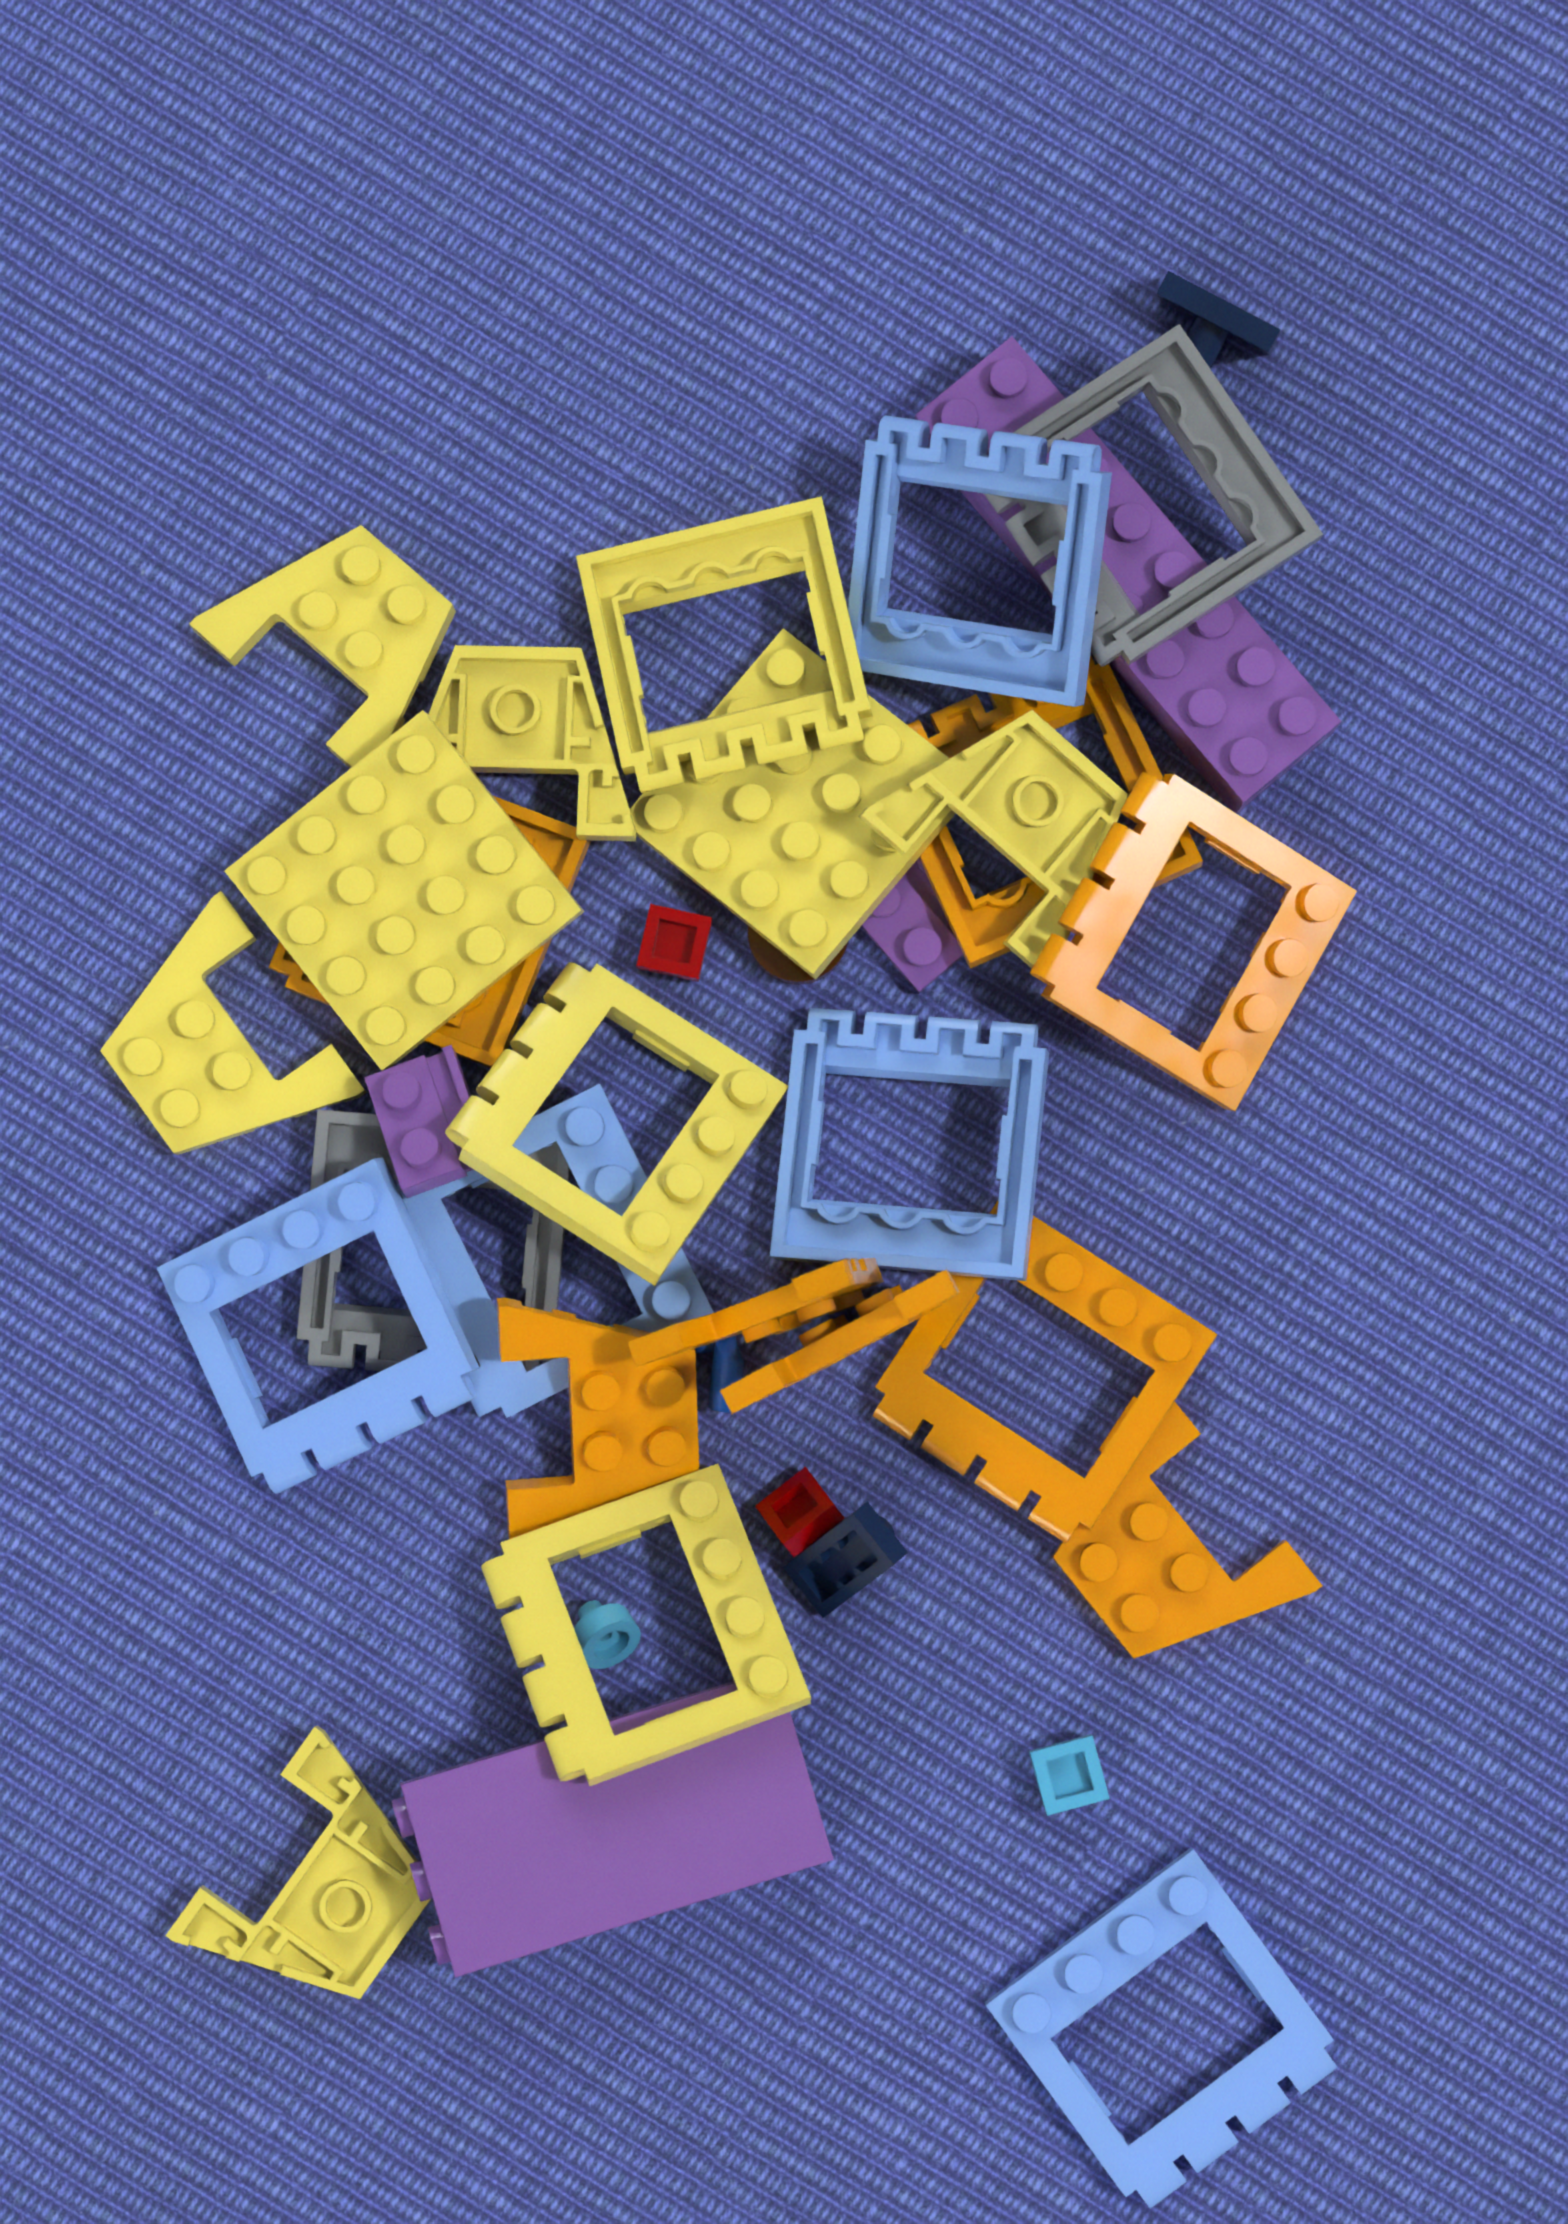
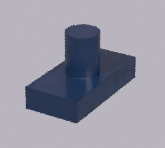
(1215, 319)
(845, 1559)

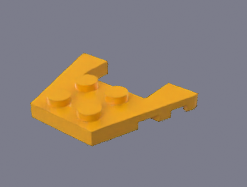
(774, 1312)
(839, 1339)
(625, 1420)
(1155, 1575)

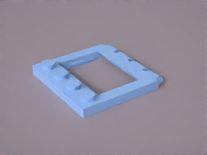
(969, 652)
(604, 1170)
(902, 1235)
(279, 1244)
(1108, 1956)

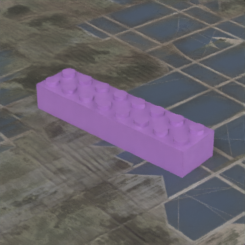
(1214, 685)

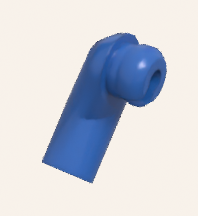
(726, 1370)

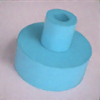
(606, 1633)

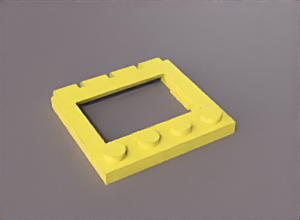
(703, 563)
(689, 1171)
(732, 1593)

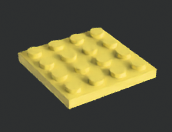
(786, 834)
(404, 891)

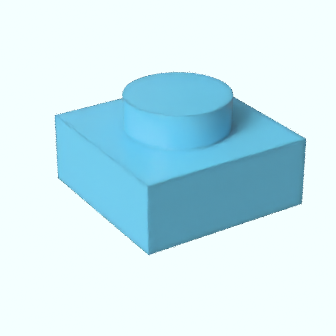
(1069, 1774)

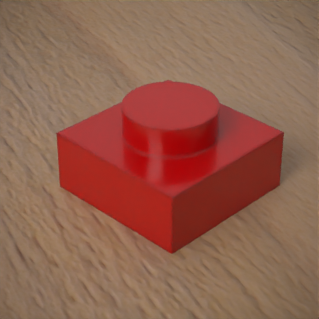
(674, 942)
(799, 1512)

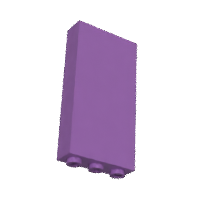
(551, 1861)

